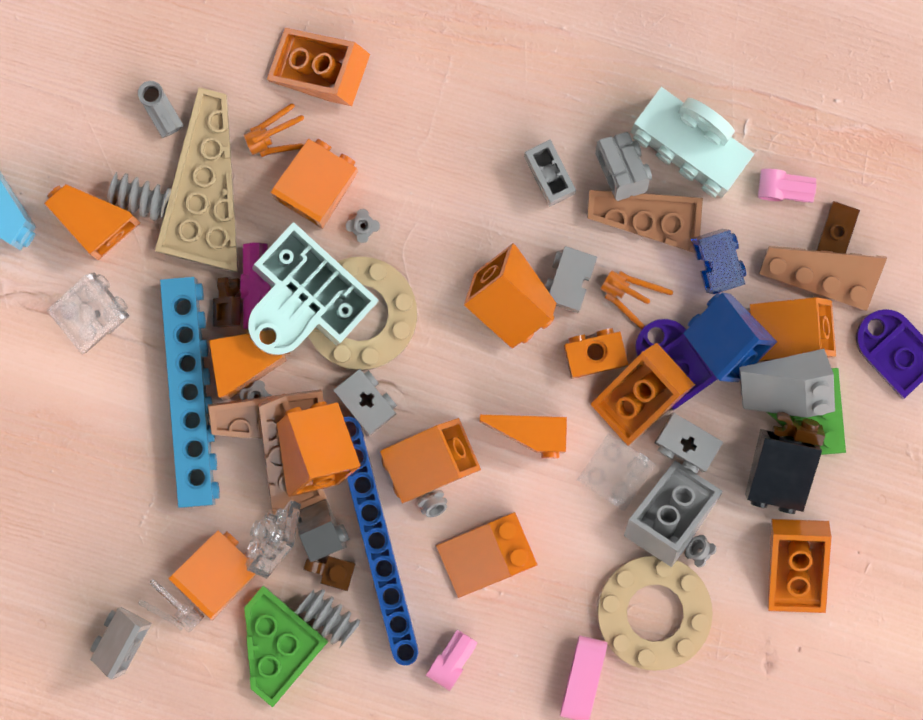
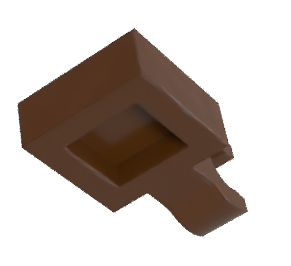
(227, 307)
(803, 431)
(334, 573)

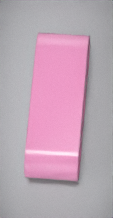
(583, 678)

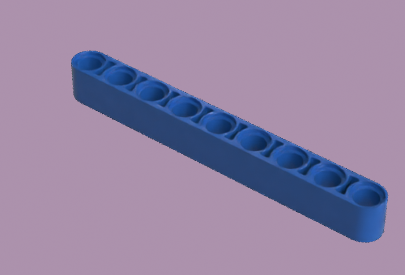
(385, 553)

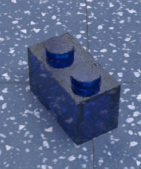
(721, 262)

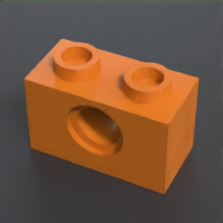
(613, 353)

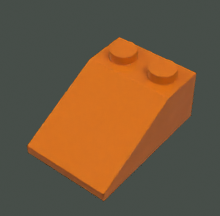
(319, 66)
(642, 393)
(536, 433)
(486, 555)
(799, 565)

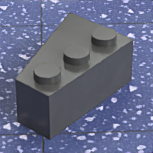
(320, 531)

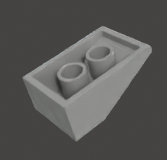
(793, 385)
(672, 513)
(119, 643)

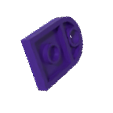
(681, 352)
(895, 352)

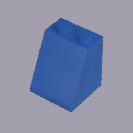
(728, 337)

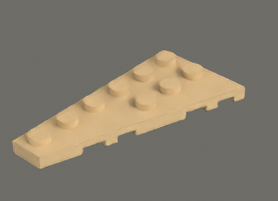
(201, 201)

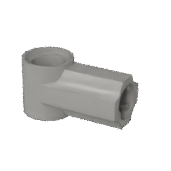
(161, 110)

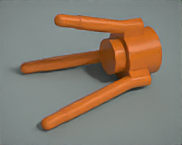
(260, 139)
(618, 285)

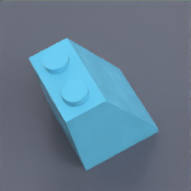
(15, 223)

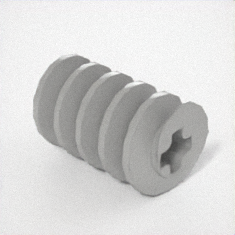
(138, 197)
(328, 617)

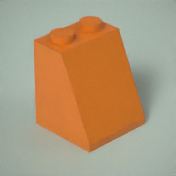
(315, 182)
(91, 220)
(510, 298)
(797, 326)
(241, 363)
(315, 448)
(429, 460)
(213, 574)

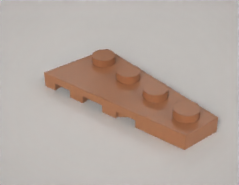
(653, 216)
(834, 275)
(270, 414)
(242, 416)

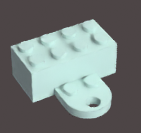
(693, 140)
(305, 294)

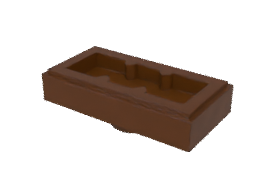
(838, 228)

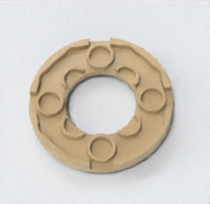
(399, 326)
(642, 652)

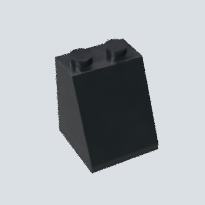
(782, 472)

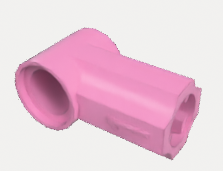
(778, 185)
(449, 664)

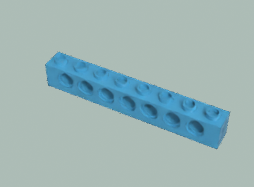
(172, 293)

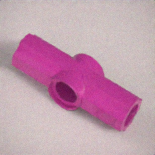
(252, 286)

